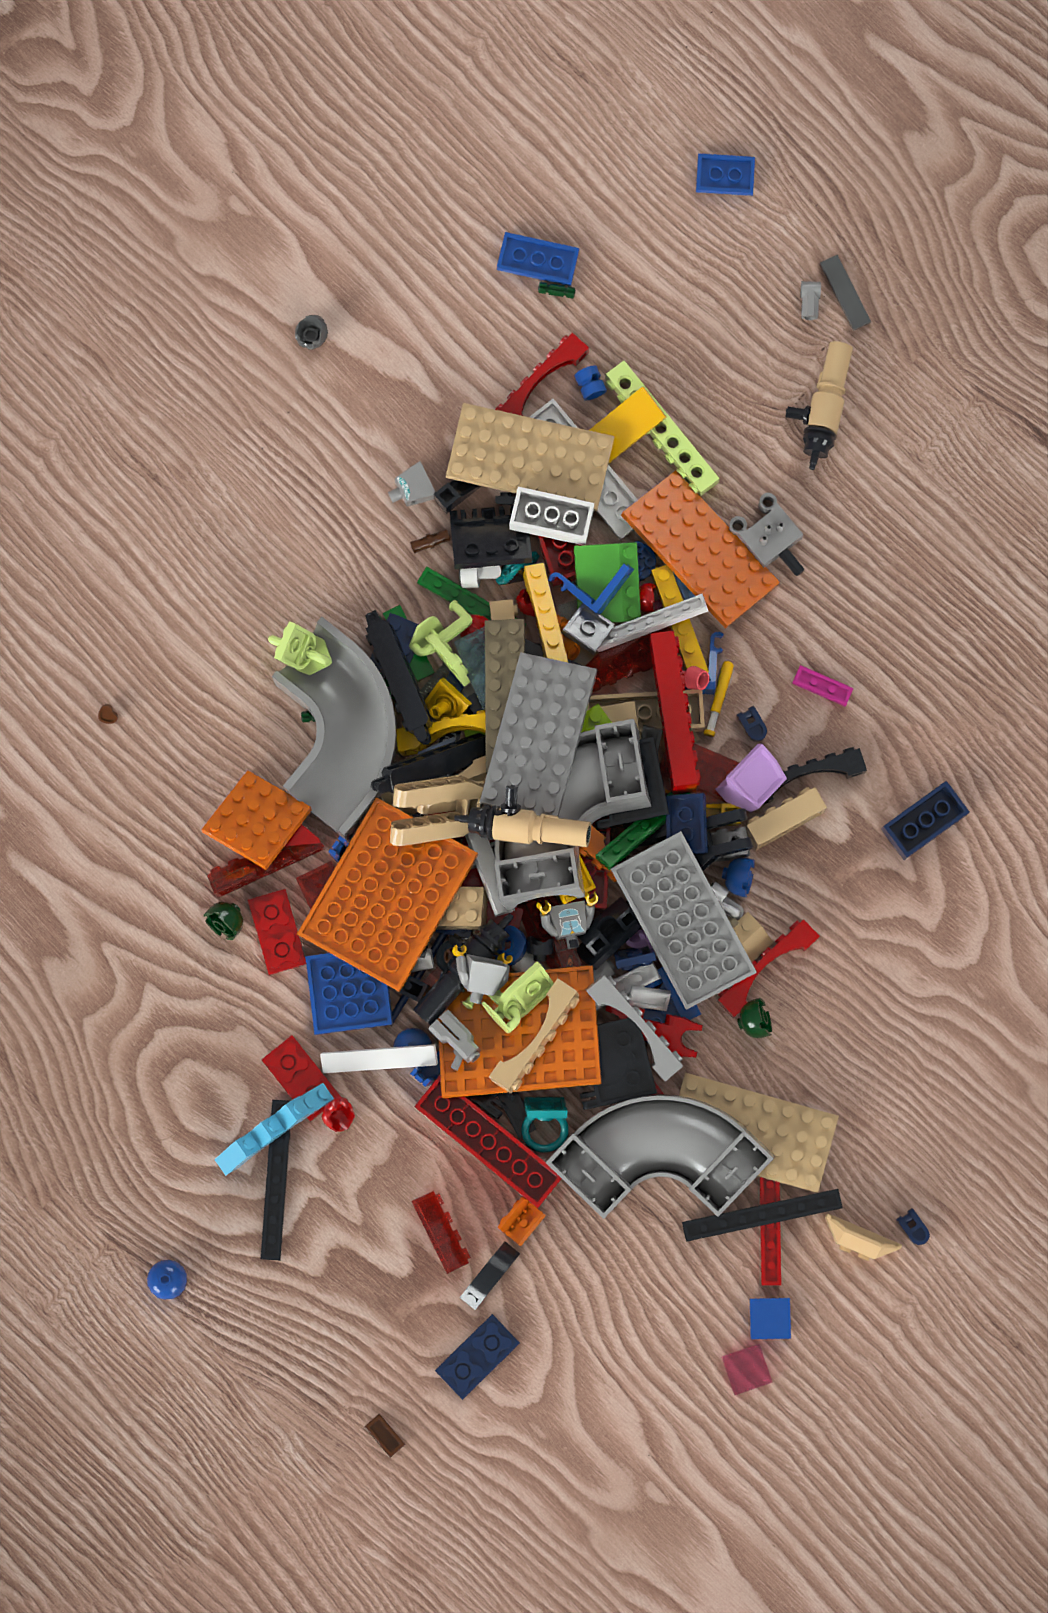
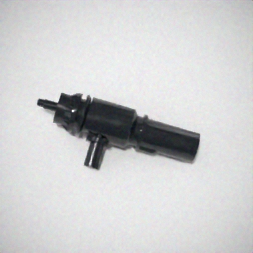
(448, 987)

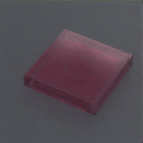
(746, 1369)

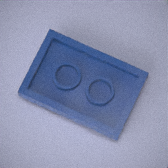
(725, 174)

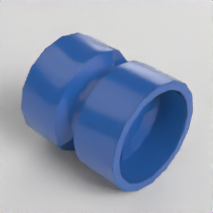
(591, 385)

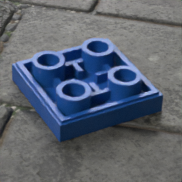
(770, 1318)

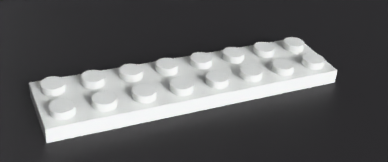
(615, 494)

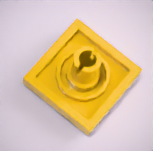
(446, 701)

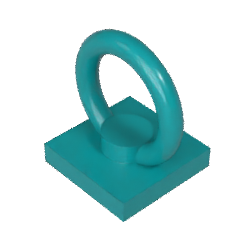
(545, 1110)

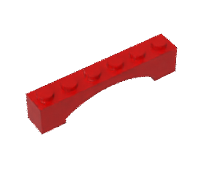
(569, 352)
(800, 937)

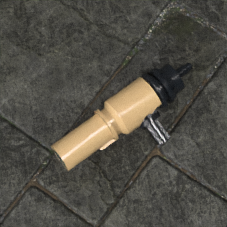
(826, 404)
(524, 826)

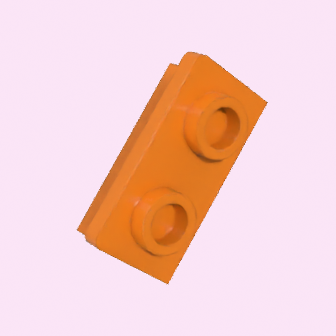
(521, 1221)

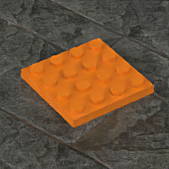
(256, 819)

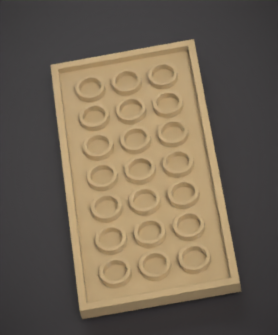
(528, 453)
(791, 1132)

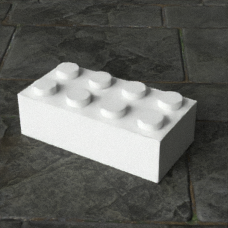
(551, 516)

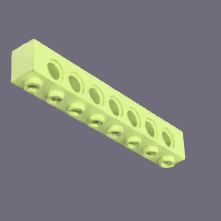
(700, 485)

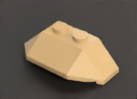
(859, 1239)

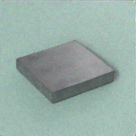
(588, 628)

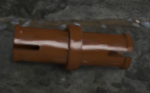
(430, 541)

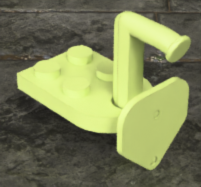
(432, 638)
(301, 649)
(518, 998)

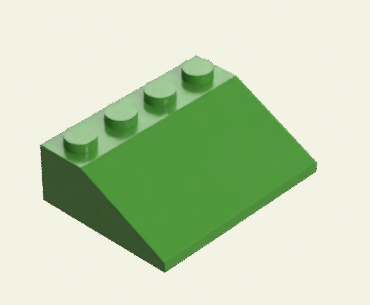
(596, 568)

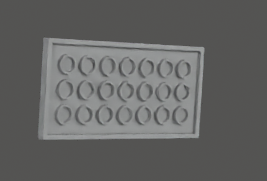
(539, 733)
(683, 920)

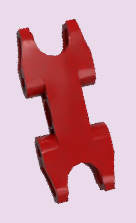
(671, 1030)

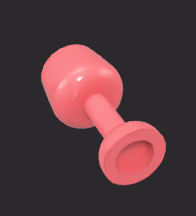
(696, 678)

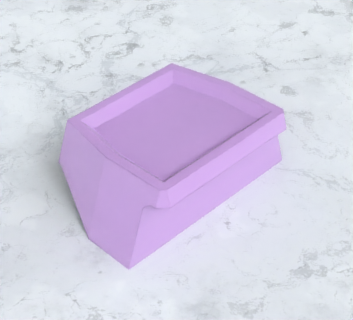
(752, 780)

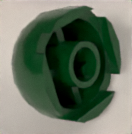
(225, 919)
(755, 1019)

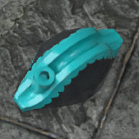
(514, 572)

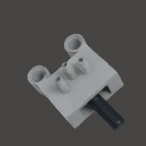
(770, 535)

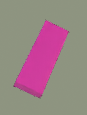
(822, 685)

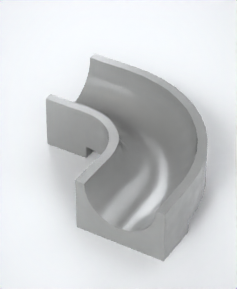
(353, 732)
(602, 781)
(660, 1139)

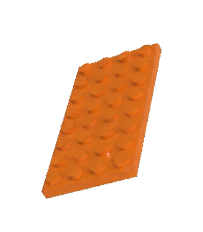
(700, 548)

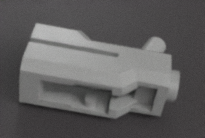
(464, 1047)

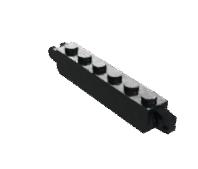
(399, 676)
(433, 763)

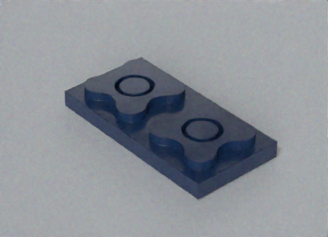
(477, 1356)

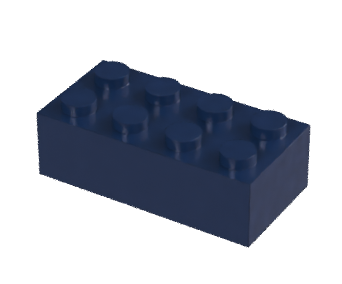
(925, 820)

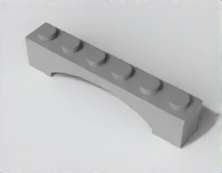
(604, 992)

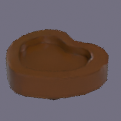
(107, 714)

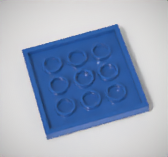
(345, 996)

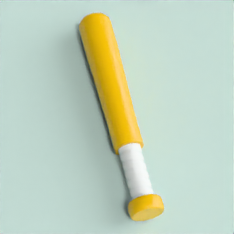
(721, 688)

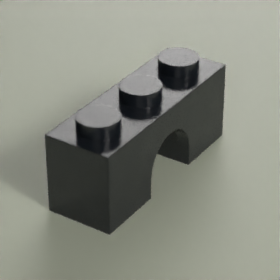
(615, 916)

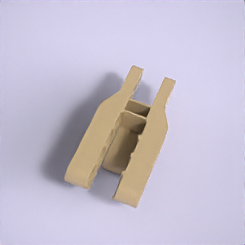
(430, 798)

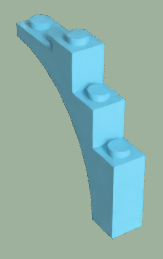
(272, 1128)

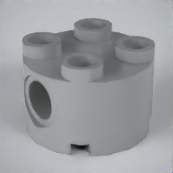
(723, 836)

